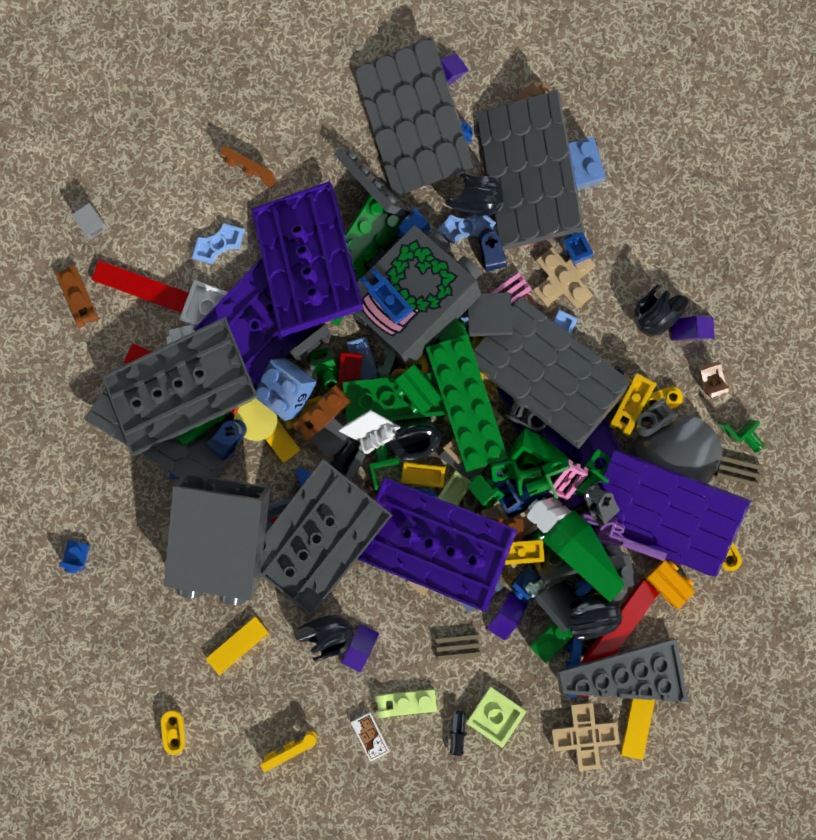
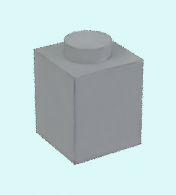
(89, 220)

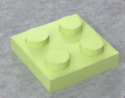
(496, 716)

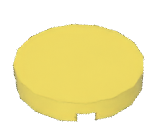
(258, 420)

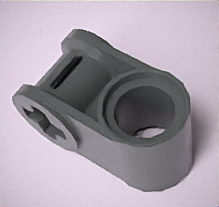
(658, 415)
(523, 417)
(601, 504)

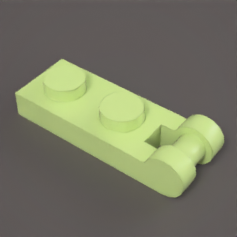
(406, 703)

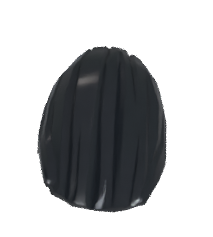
(480, 196)
(658, 315)
(415, 439)
(594, 617)
(329, 633)

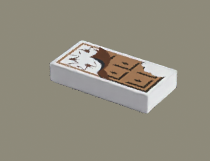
(370, 736)

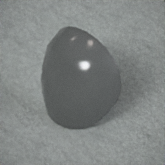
(682, 446)

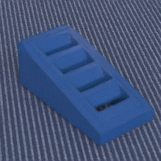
(506, 502)

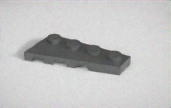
(371, 183)

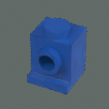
(417, 220)

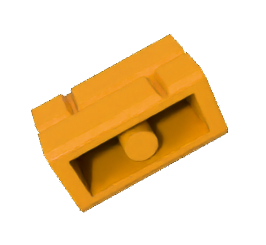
(670, 584)

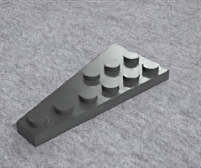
(635, 674)

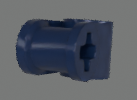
(492, 253)
(225, 441)

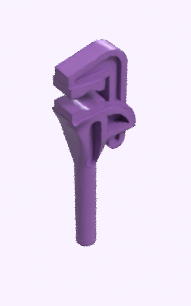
(611, 534)

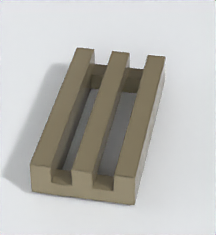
(756, 476)
(476, 645)

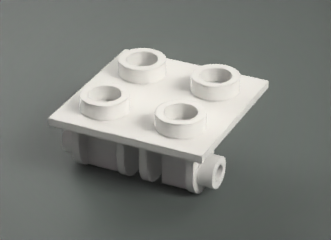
(370, 431)

